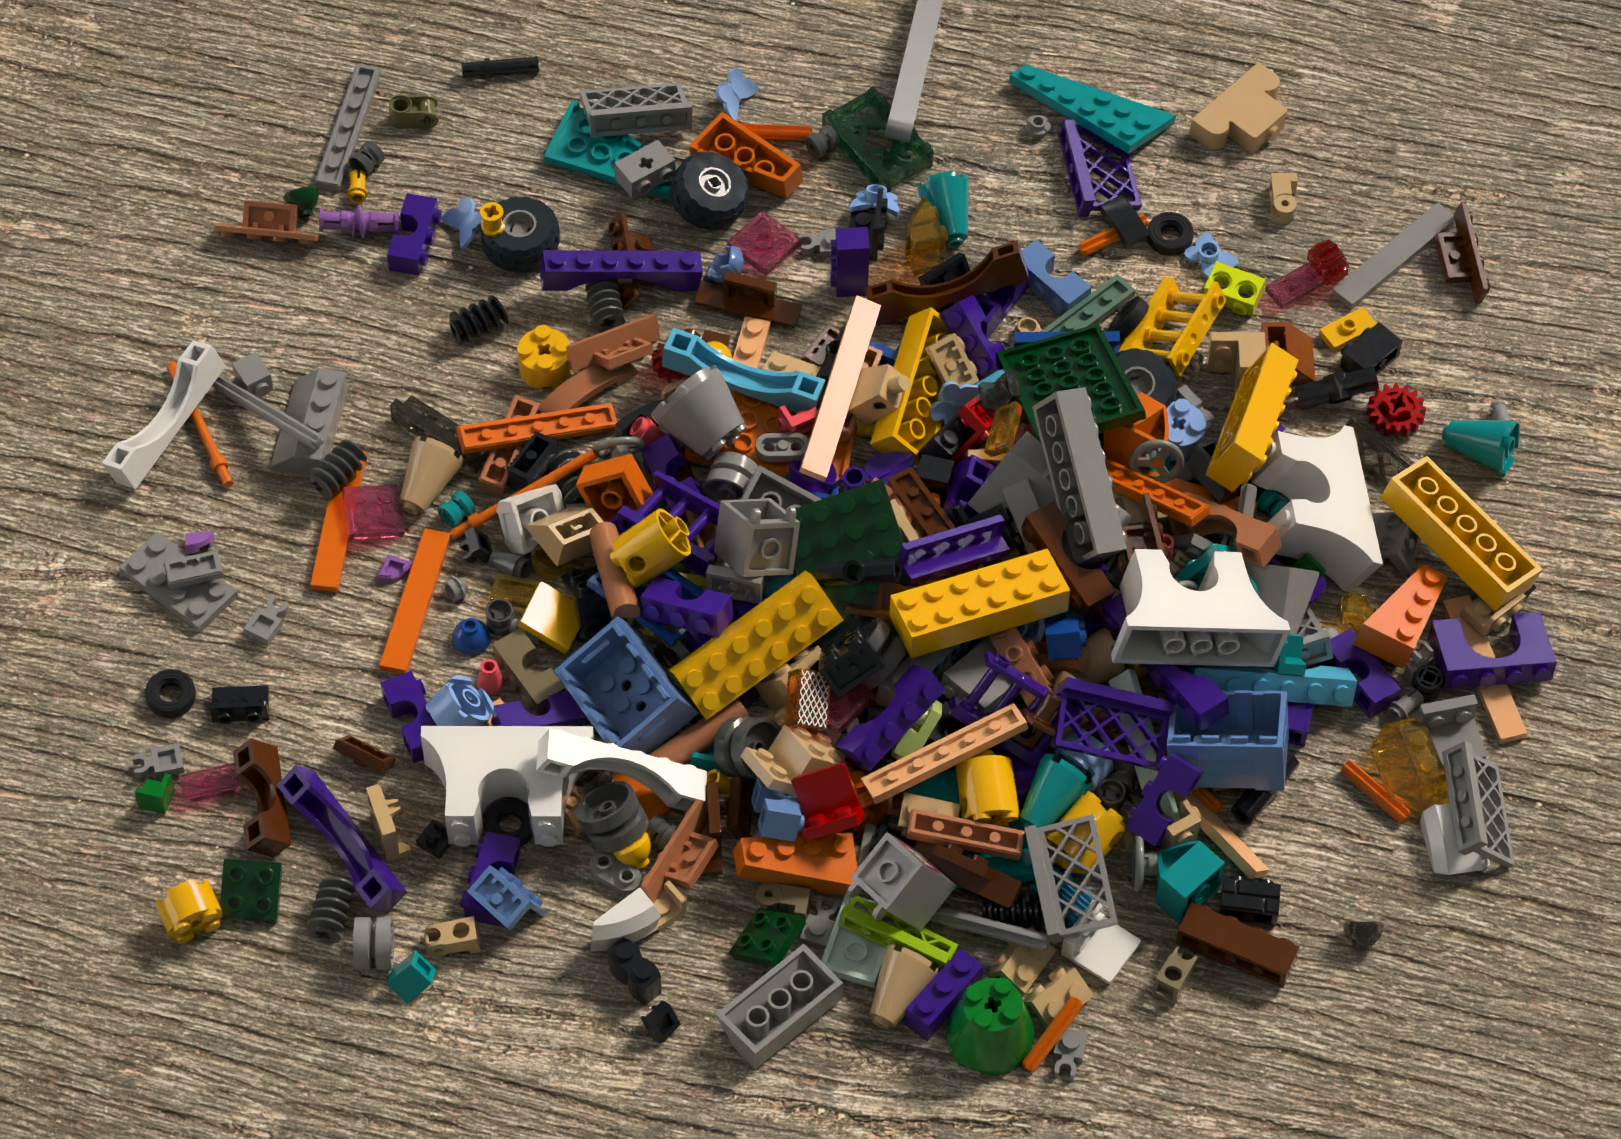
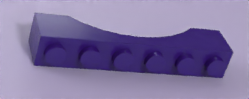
(571, 268)
(1197, 696)
(369, 872)

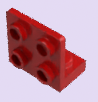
(976, 418)
(827, 801)

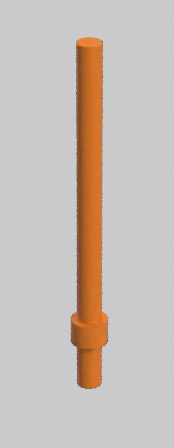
(217, 462)
(477, 520)

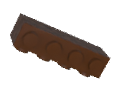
(1237, 944)

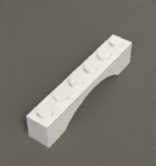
(195, 374)
(672, 782)

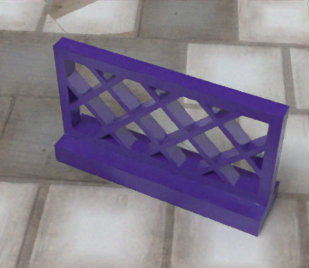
(1079, 176)
(1112, 700)

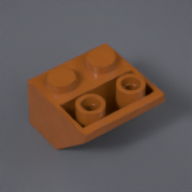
(1296, 344)

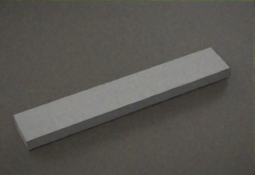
(347, 127)
(1393, 256)

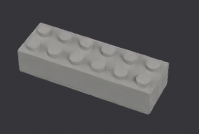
(1079, 476)

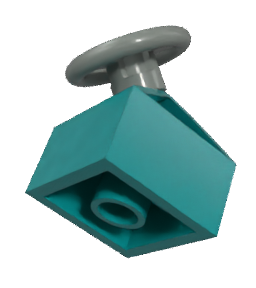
(1182, 874)

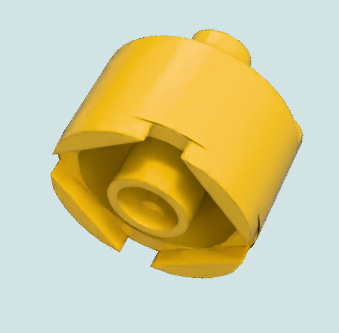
(543, 358)
(189, 910)

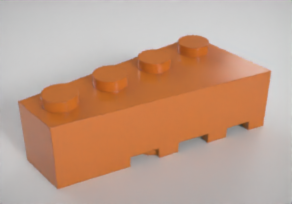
(760, 161)
(1400, 621)
(816, 864)

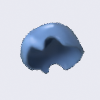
(730, 262)

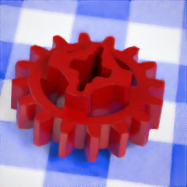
(1407, 408)

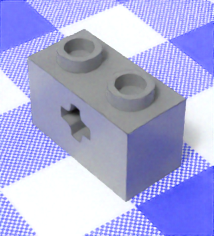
(645, 169)

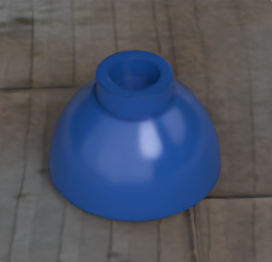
(471, 636)

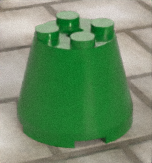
(990, 1028)

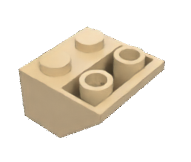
(565, 533)

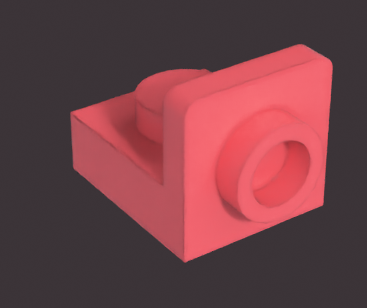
(801, 422)

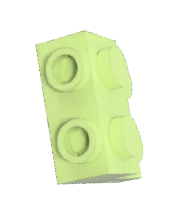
(919, 733)

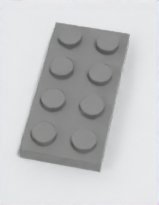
(194, 603)

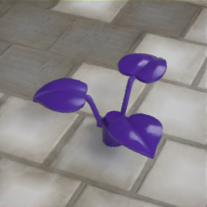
(880, 466)

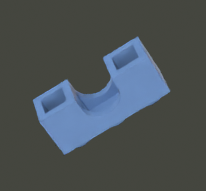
(1058, 292)
(778, 812)

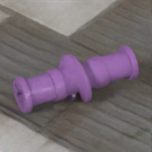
(358, 221)

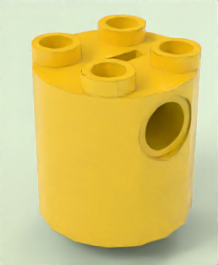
(651, 547)
(987, 789)
(1109, 828)

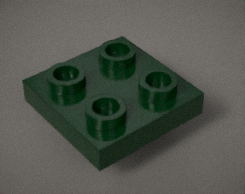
(251, 889)
(767, 937)

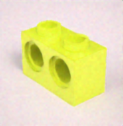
(1237, 284)

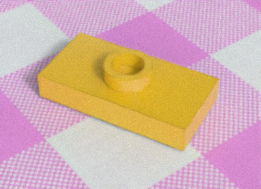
(1346, 329)

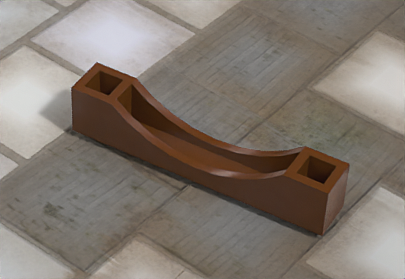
(1000, 268)

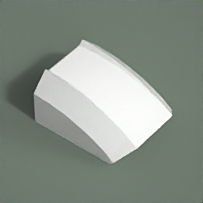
(524, 509)
(1442, 846)
(630, 919)

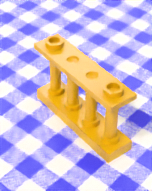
(1161, 310)

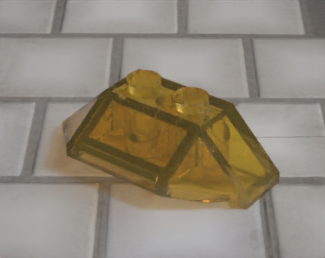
(1410, 765)

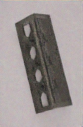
(425, 426)
(1382, 447)

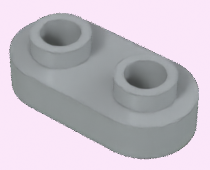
(781, 447)
(613, 873)

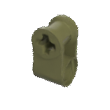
(410, 111)

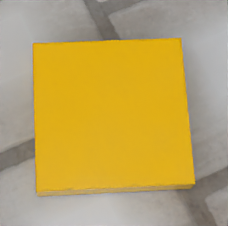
(551, 617)

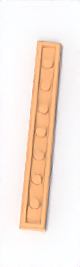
(839, 389)

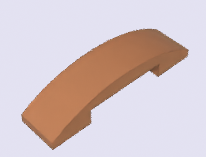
(584, 386)

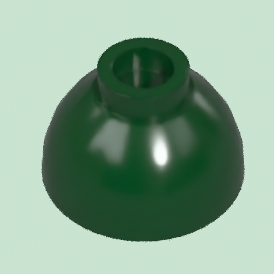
(305, 198)

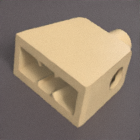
(877, 393)

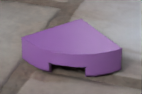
(198, 539)
(394, 569)

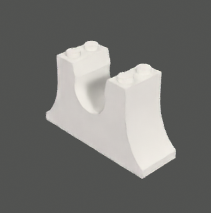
(1327, 504)
(1182, 626)
(492, 764)

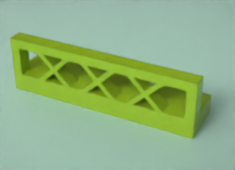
(886, 934)

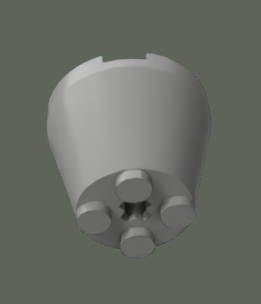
(702, 413)

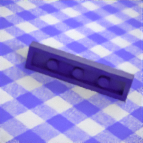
(953, 553)

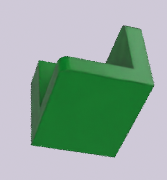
(155, 795)

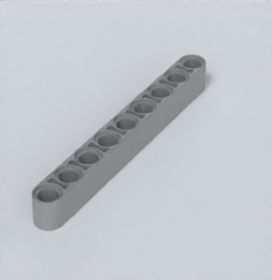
(913, 70)

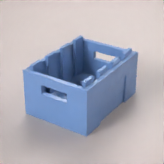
(598, 689)
(1241, 748)

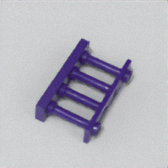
(686, 499)
(967, 712)

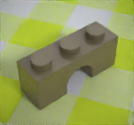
(513, 656)

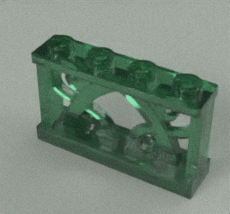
(863, 158)

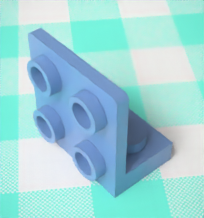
(504, 896)

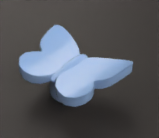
(735, 90)
(868, 198)
(465, 220)
(1207, 252)
(951, 400)

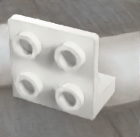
(1101, 950)

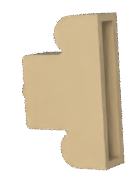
(1243, 112)

